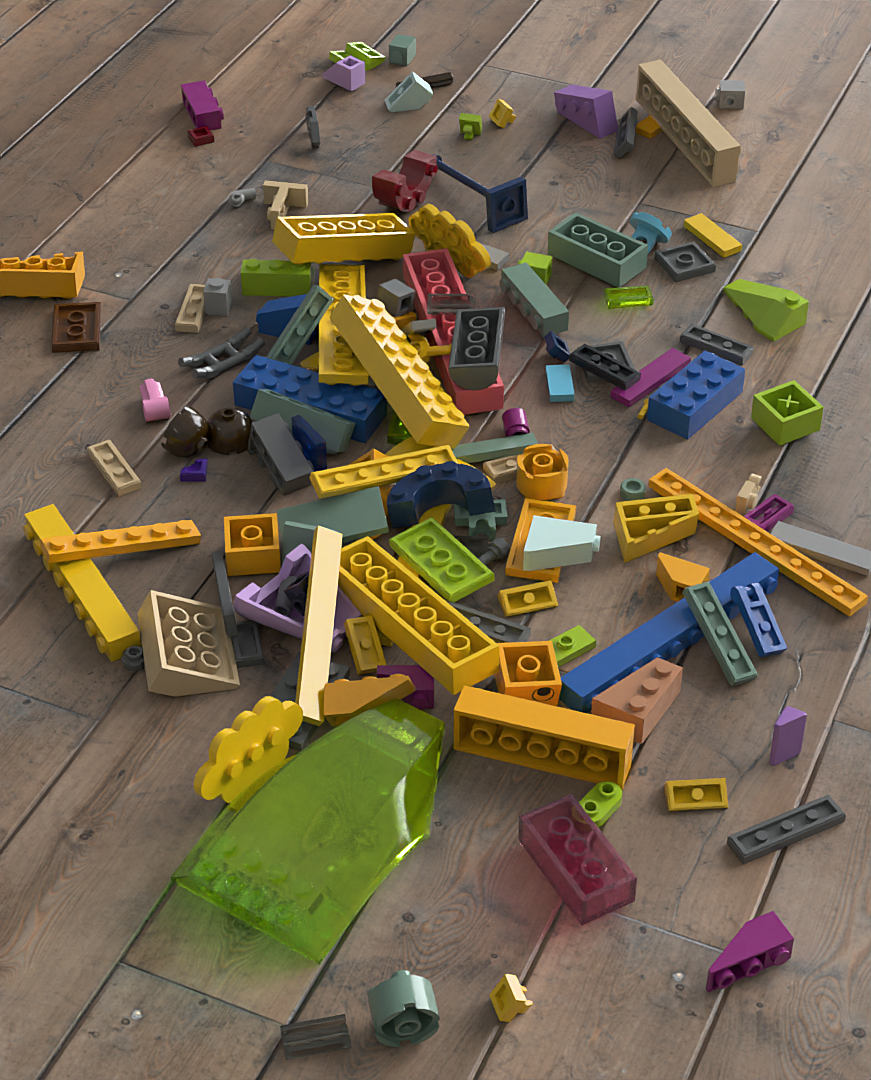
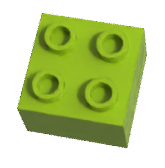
(787, 412)

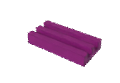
(771, 515)

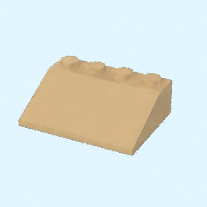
(185, 646)

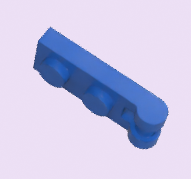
(759, 619)

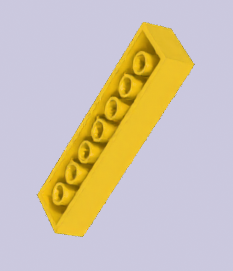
(399, 372)
(416, 617)

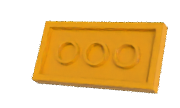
(516, 556)

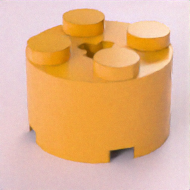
(542, 472)

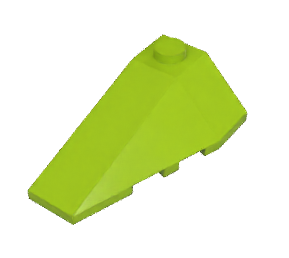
(770, 308)

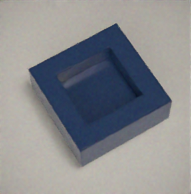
(557, 347)

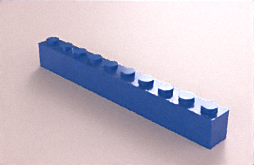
(660, 636)

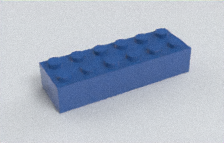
(355, 403)

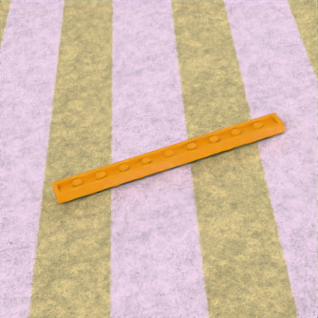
(755, 539)

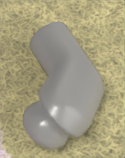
(239, 196)

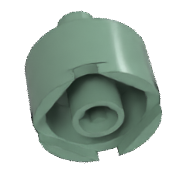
(403, 1009)

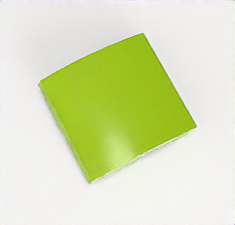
(360, 51)

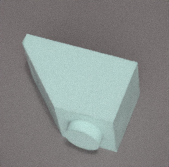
(409, 94)

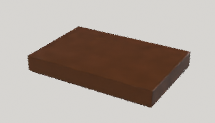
(76, 327)

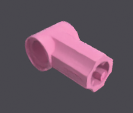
(153, 401)

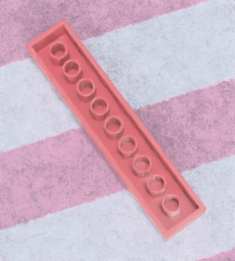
(436, 274)

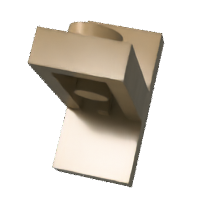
(282, 196)

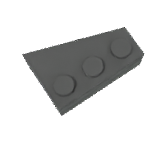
(280, 453)

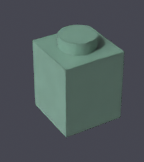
(402, 49)

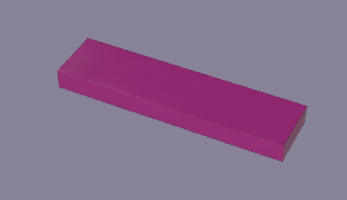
(652, 377)

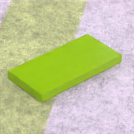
(441, 560)

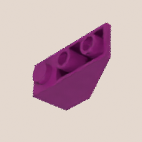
(754, 948)

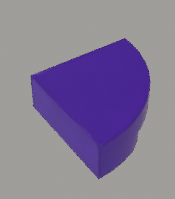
(195, 472)

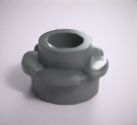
(133, 658)

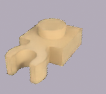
(748, 495)

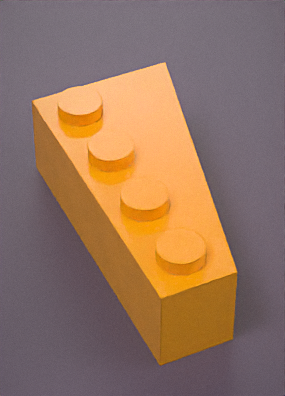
(42, 277)

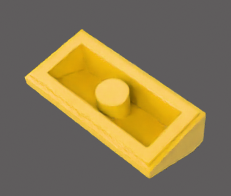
(527, 598)
(696, 794)

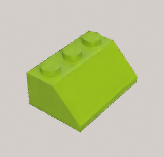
(276, 278)

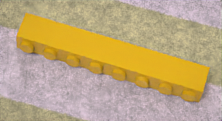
(84, 587)

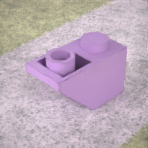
(347, 73)

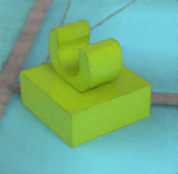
(470, 125)

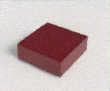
(200, 136)

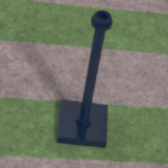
(504, 203)

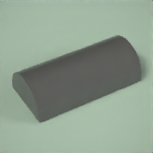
(476, 347)

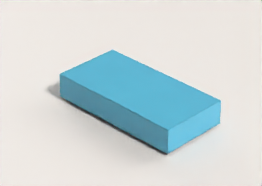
(559, 383)

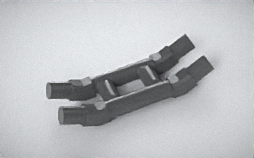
(228, 347)

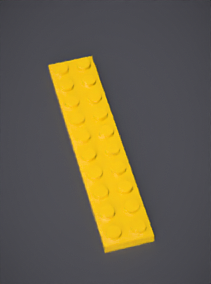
(336, 357)

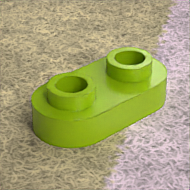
(603, 800)

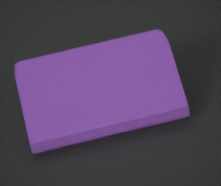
(787, 735)

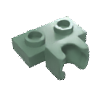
(482, 523)

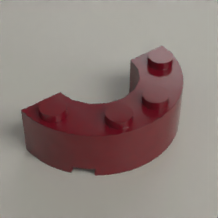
(408, 187)

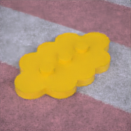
(442, 231)
(248, 748)

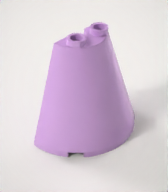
(259, 603)

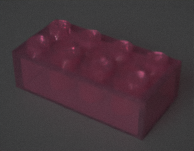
(577, 859)

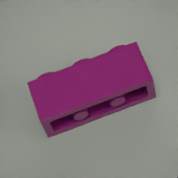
(202, 105)

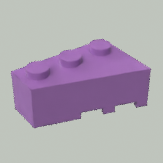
(588, 108)

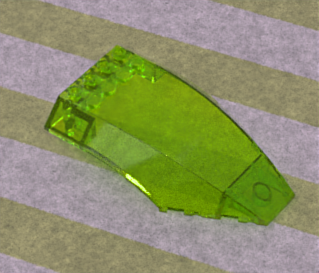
(322, 828)

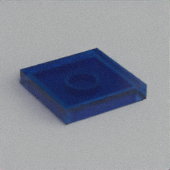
(311, 442)

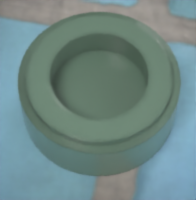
(632, 489)

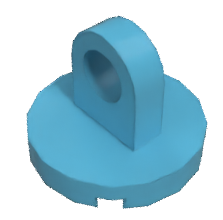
(649, 229)

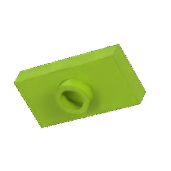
(572, 644)

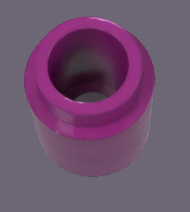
(515, 422)

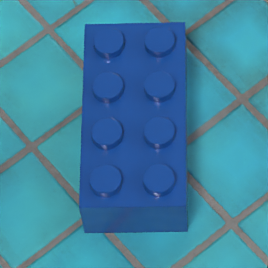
(695, 394)

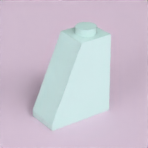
(559, 543)

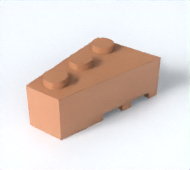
(641, 697)

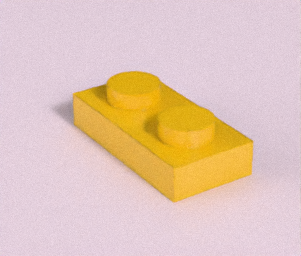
(364, 644)

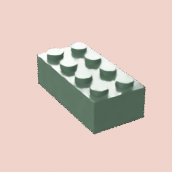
(597, 249)

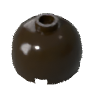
(229, 431)
(186, 434)

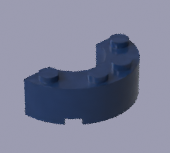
(437, 486)

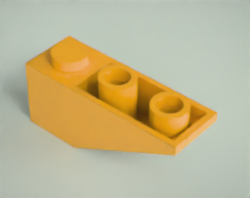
(350, 698)

